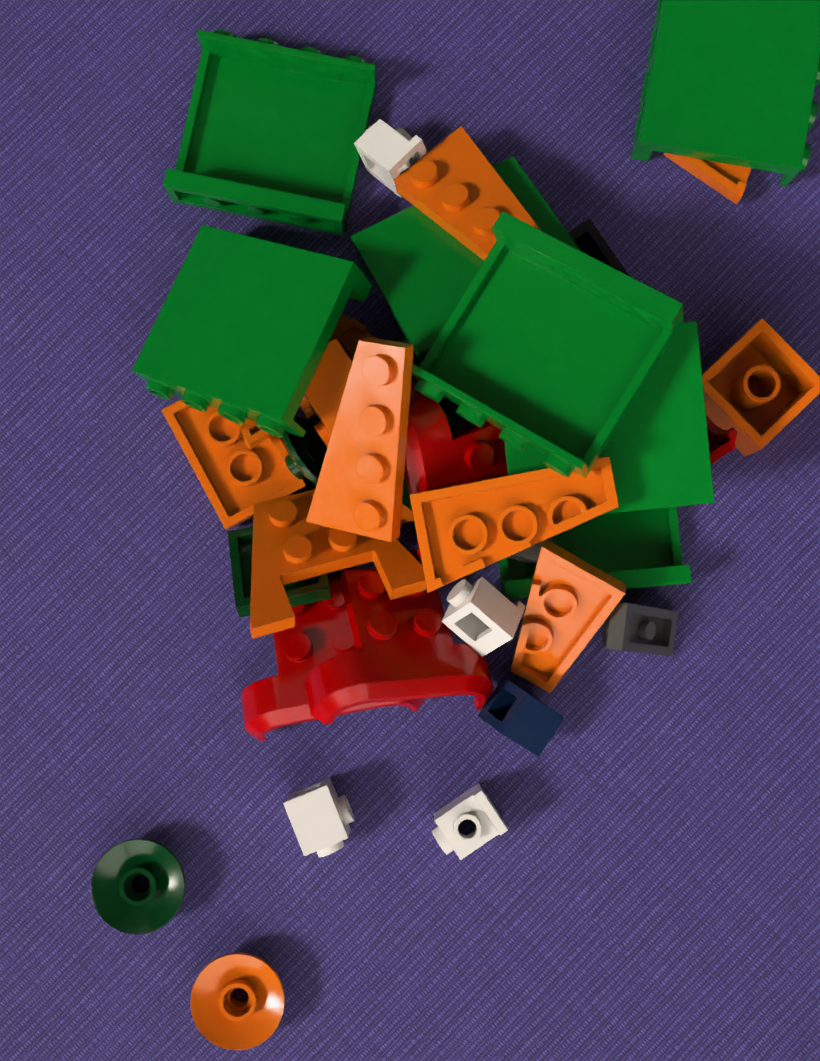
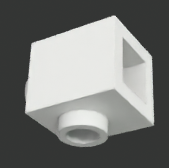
(319, 818)

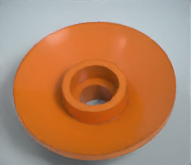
(231, 1022)

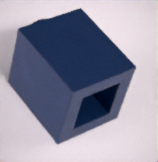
(520, 716)

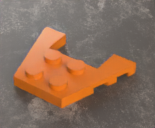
(295, 550)

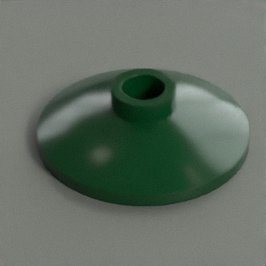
(305, 452)
(122, 901)

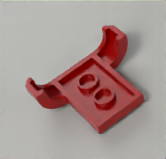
(448, 458)
(319, 634)
(398, 653)

